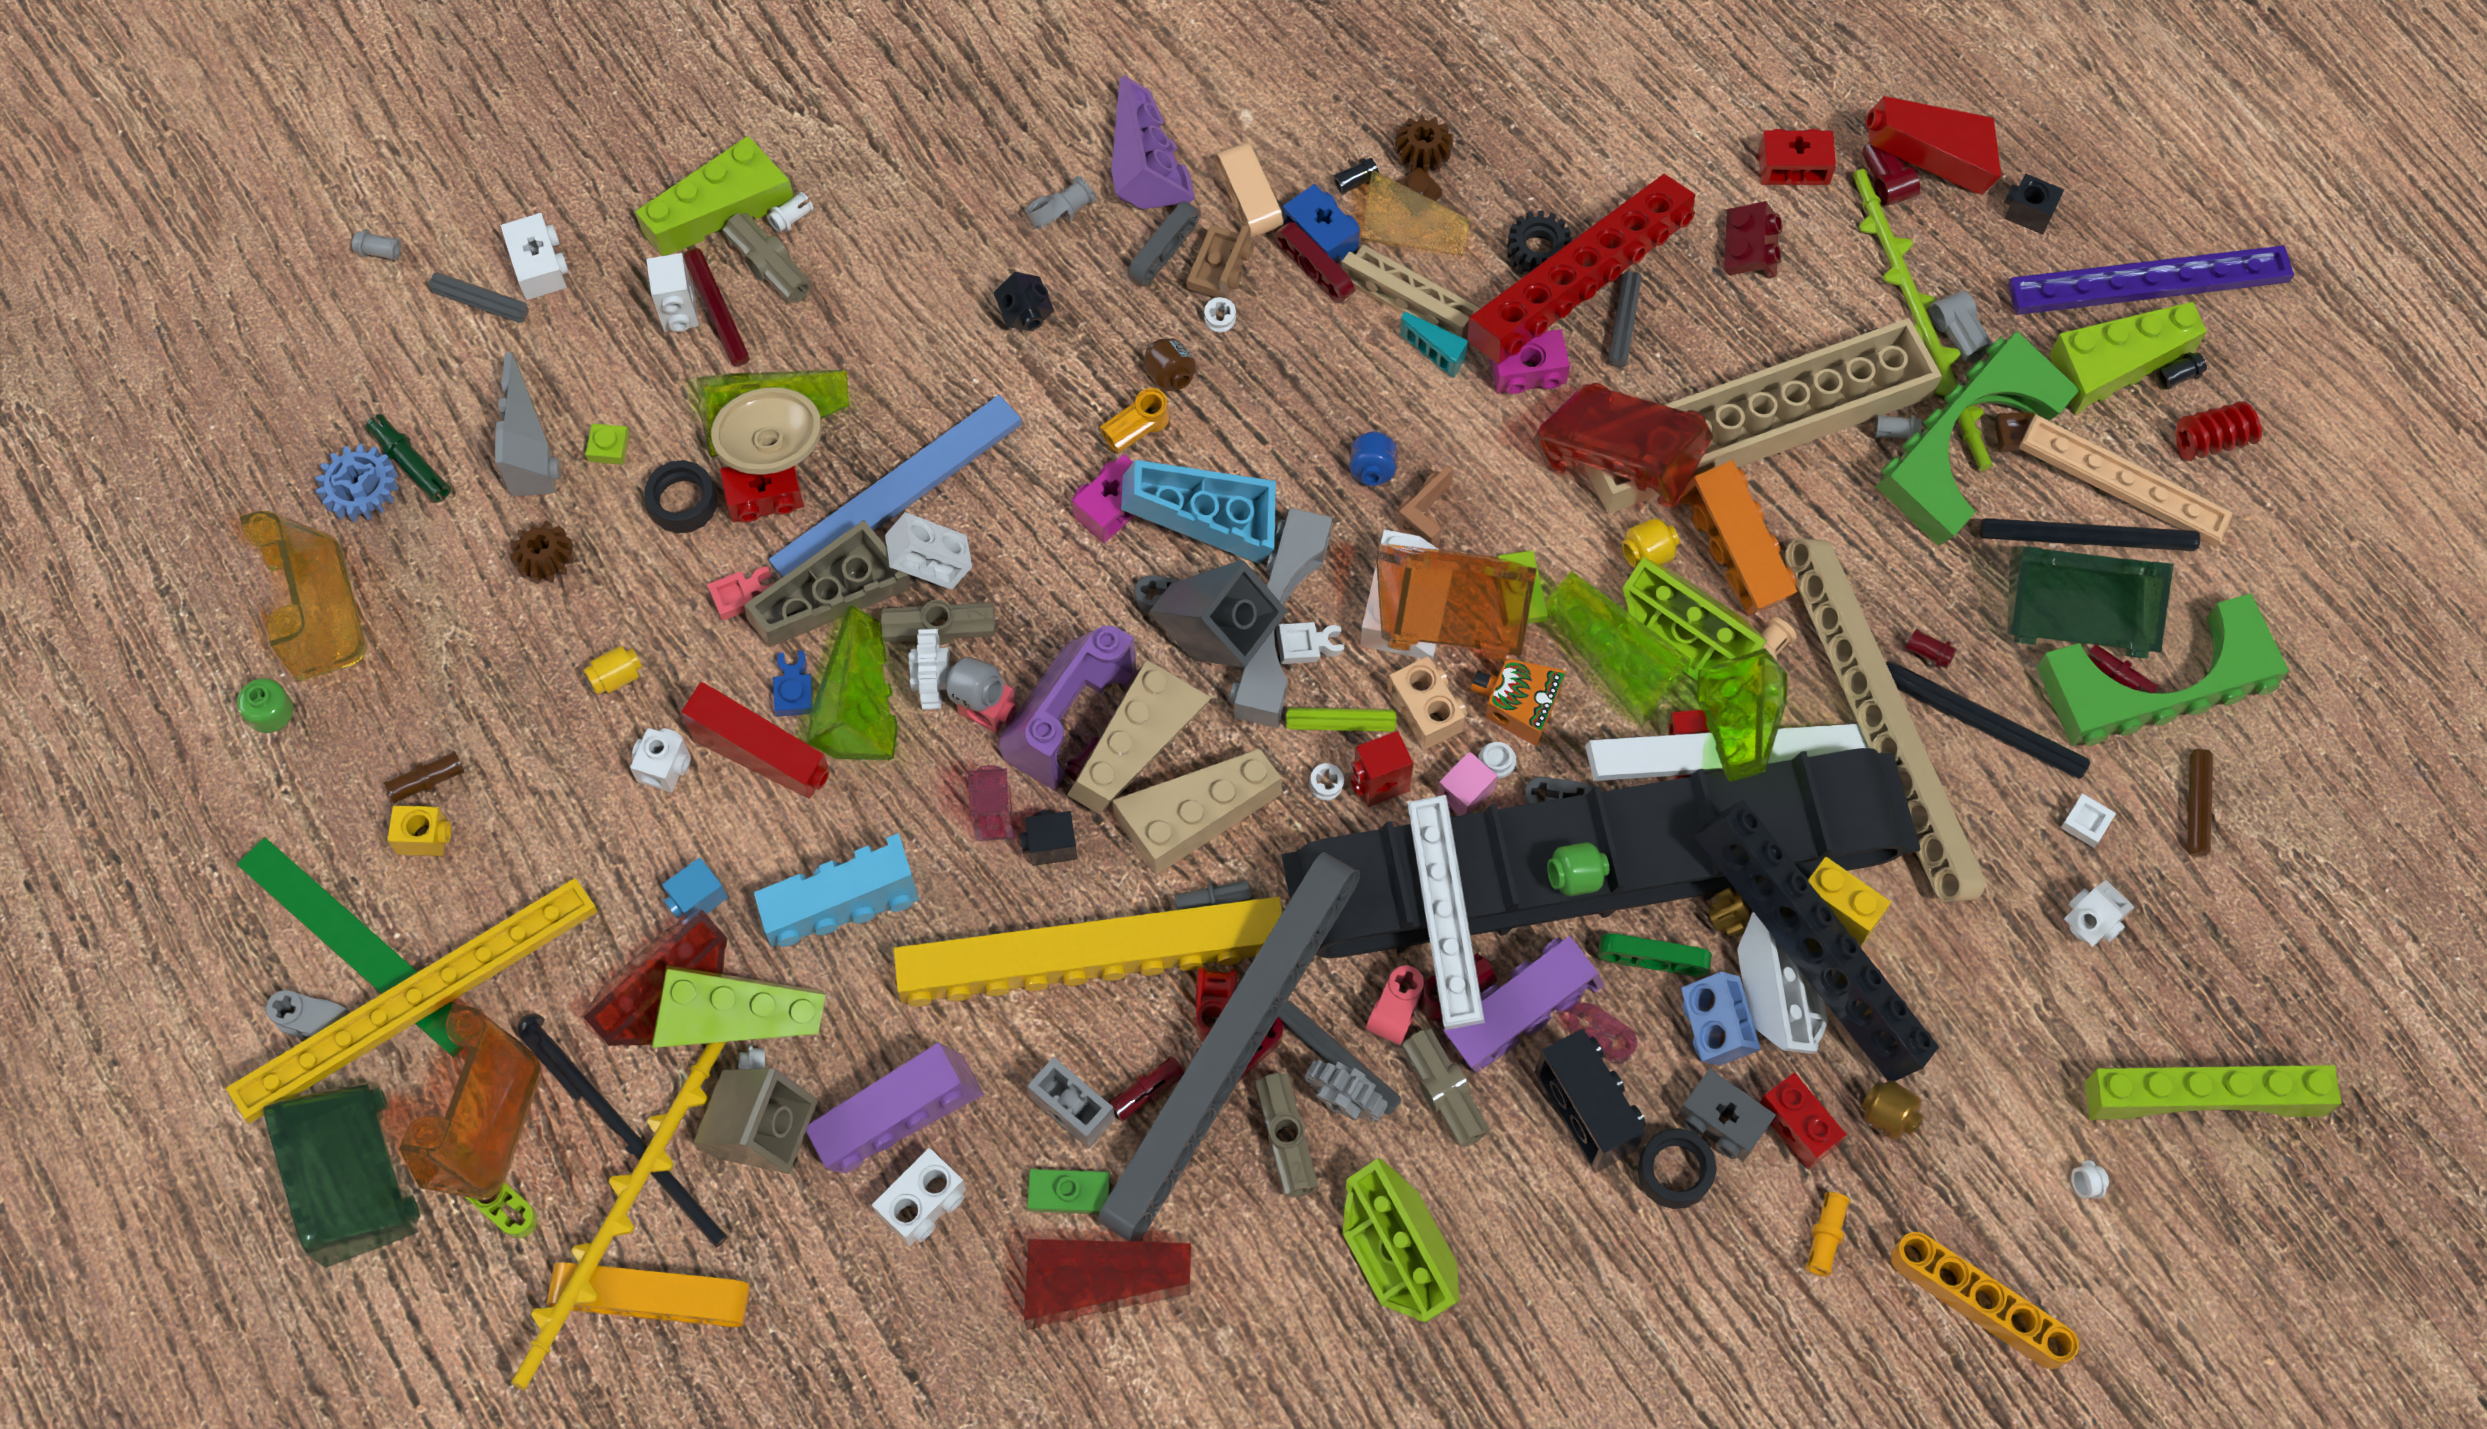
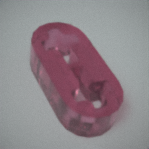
(1606, 1025)

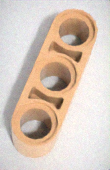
(1249, 189)

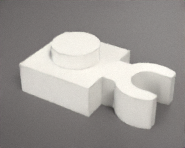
(1303, 644)

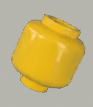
(1650, 540)

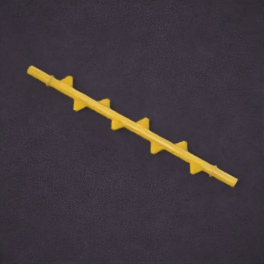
(616, 1223)

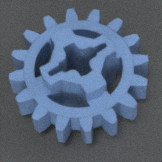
(357, 483)

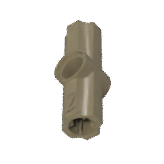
(767, 258)
(961, 622)
(1445, 1088)
(1293, 1157)

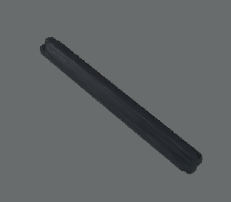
(2089, 534)
(1988, 721)

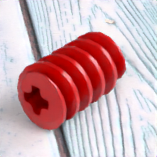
(2217, 430)

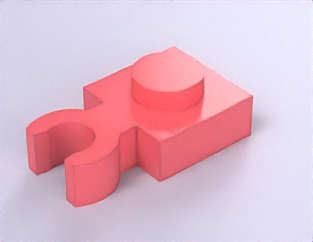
(735, 591)

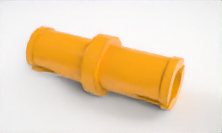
(1827, 1234)

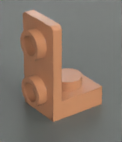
(1411, 510)

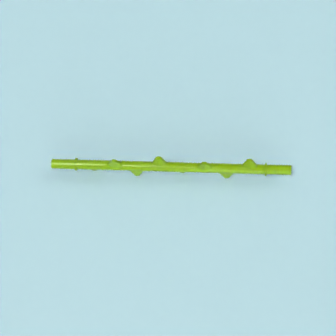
(1919, 304)

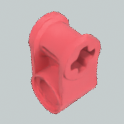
(1394, 1009)

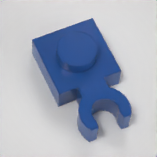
(794, 690)

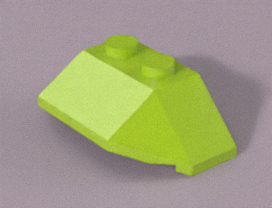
(1688, 617)
(1398, 1244)

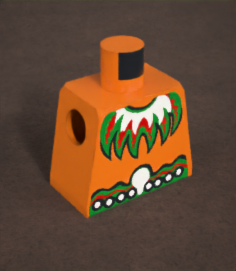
(1520, 697)

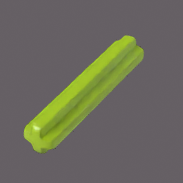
(1341, 719)

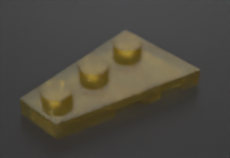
(1411, 220)

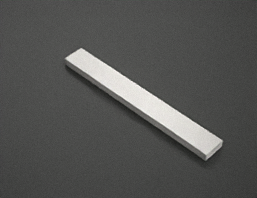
(1689, 752)

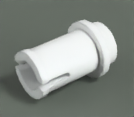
(788, 213)

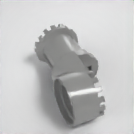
(1062, 204)

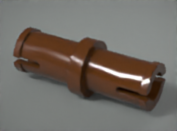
(424, 777)

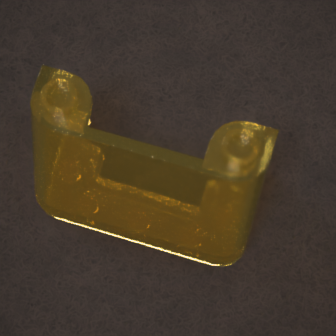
(323, 622)

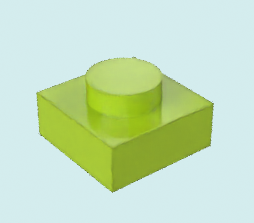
(607, 444)

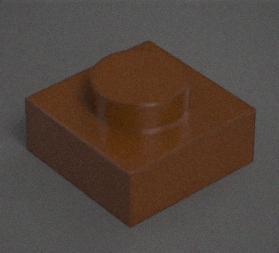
(1423, 184)
(2011, 430)

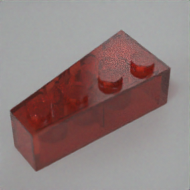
(1100, 1276)

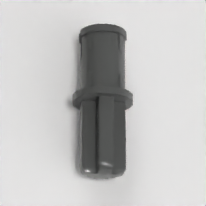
(1215, 895)

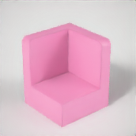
(1467, 784)

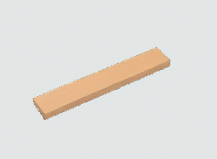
(2125, 480)

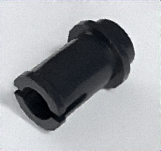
(1355, 175)
(2189, 367)

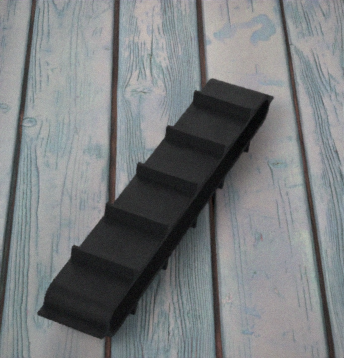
(1813, 806)

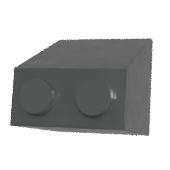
(1220, 614)

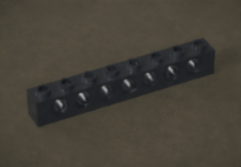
(1817, 942)

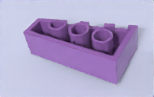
(894, 1108)

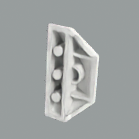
(1778, 994)

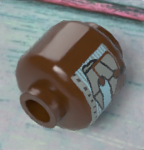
(1169, 363)

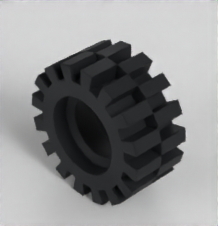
(1535, 228)

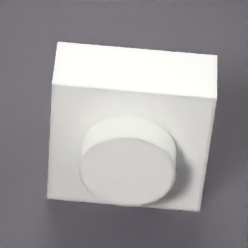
(2088, 820)

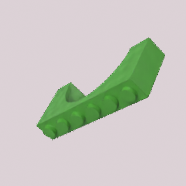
(1922, 477)
(2097, 706)

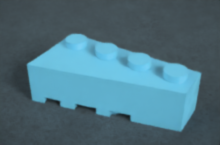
(1205, 505)
(838, 894)

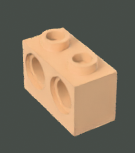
(1418, 705)

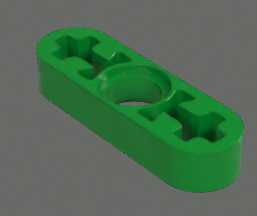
(1654, 955)

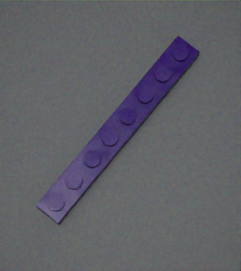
(2150, 280)

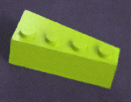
(702, 203)

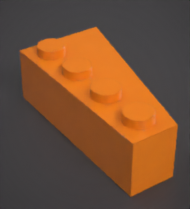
(1739, 537)

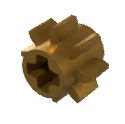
(1730, 912)

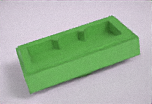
(1067, 1191)

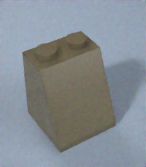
(756, 1119)

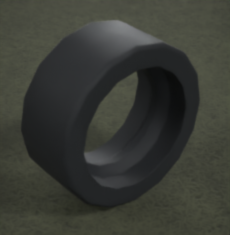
(678, 472)
(1697, 1146)

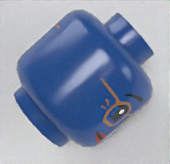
(1373, 458)

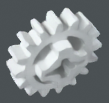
(928, 669)

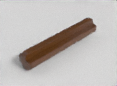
(2200, 803)

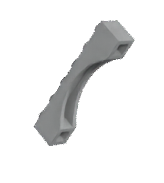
(1300, 552)

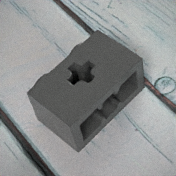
(1714, 1098)

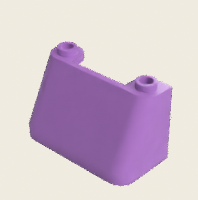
(1035, 732)

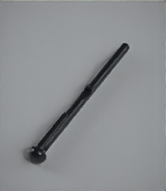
(575, 1082)

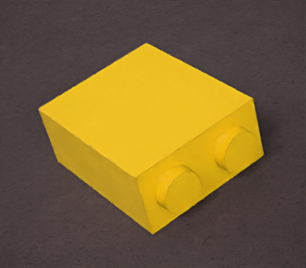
(1850, 899)

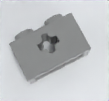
(1071, 1102)

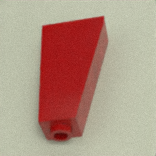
(1939, 140)
(753, 741)

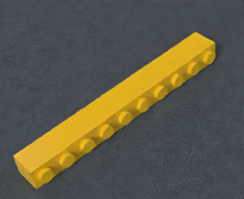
(1083, 951)

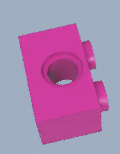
(1551, 367)

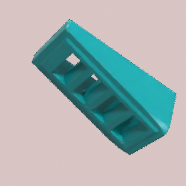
(1435, 343)

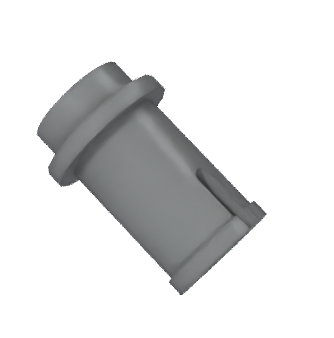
(369, 244)
(1897, 426)

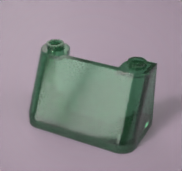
(2088, 599)
(339, 1172)

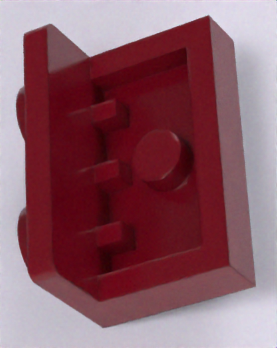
(1752, 239)

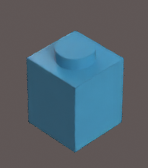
(693, 890)

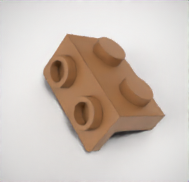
(1220, 261)

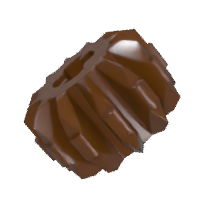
(1423, 144)
(542, 552)

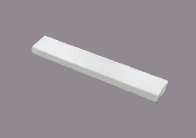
(1446, 913)

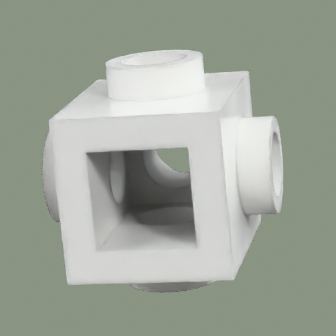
(660, 759)
(2098, 914)

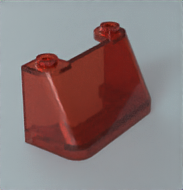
(1626, 438)

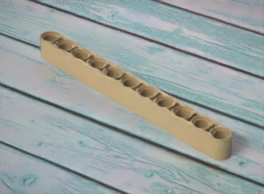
(1884, 716)

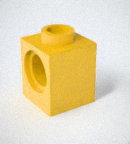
(407, 820)

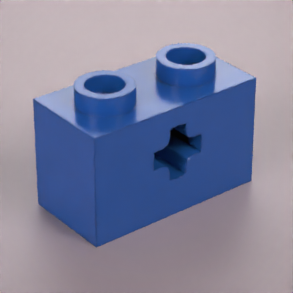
(1323, 222)

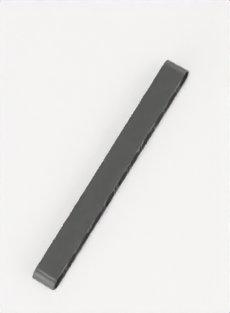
(1229, 1048)

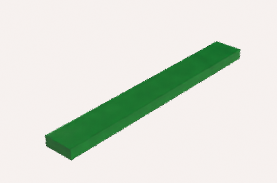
(338, 929)

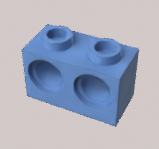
(1727, 1015)

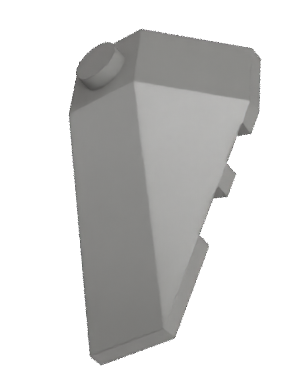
(520, 441)

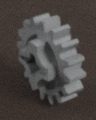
(1345, 1090)

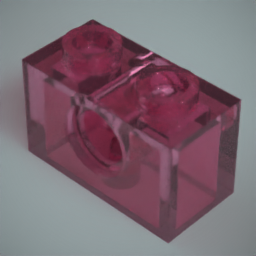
(991, 803)

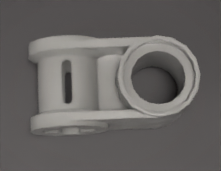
(309, 1015)

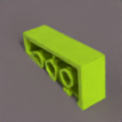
(2125, 350)
(727, 1008)

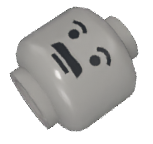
(974, 684)

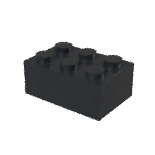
(1590, 1100)

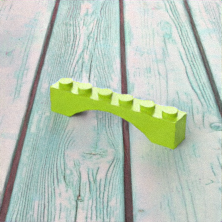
(2267, 1089)

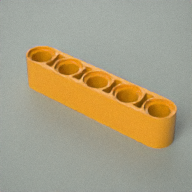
(658, 1295)
(2004, 1301)

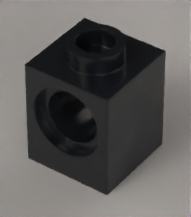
(2044, 199)

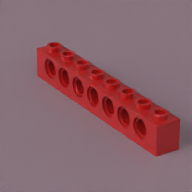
(1581, 269)

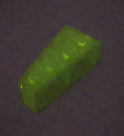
(1619, 647)

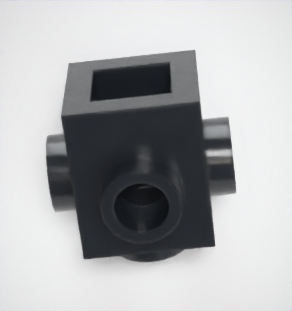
(1023, 301)

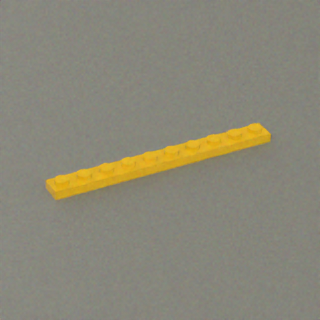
(411, 1000)

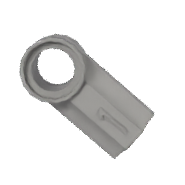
(1959, 320)

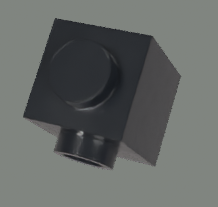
(1049, 837)

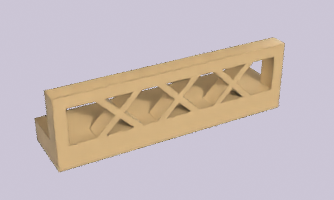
(1404, 296)

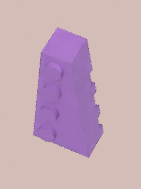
(1527, 1002)

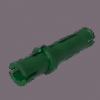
(398, 447)

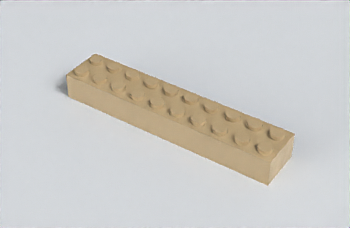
(1799, 402)

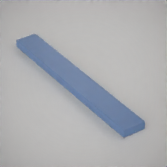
(906, 482)

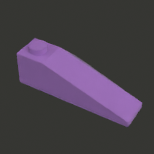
(1143, 155)

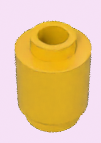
(613, 670)

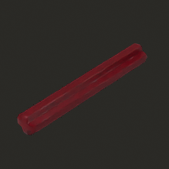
(716, 307)

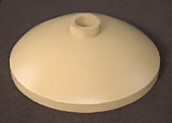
(766, 430)

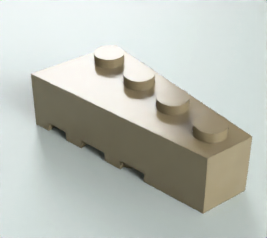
(822, 588)

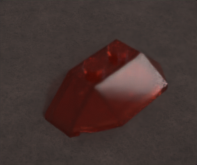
(630, 1000)

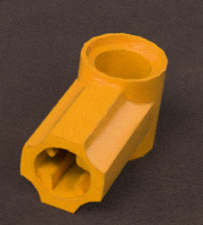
(1135, 423)

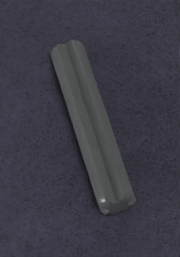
(478, 297)
(1624, 319)

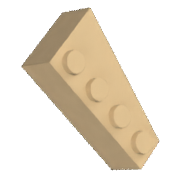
(1143, 724)
(1193, 809)

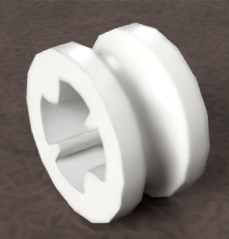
(1229, 319)
(1333, 773)

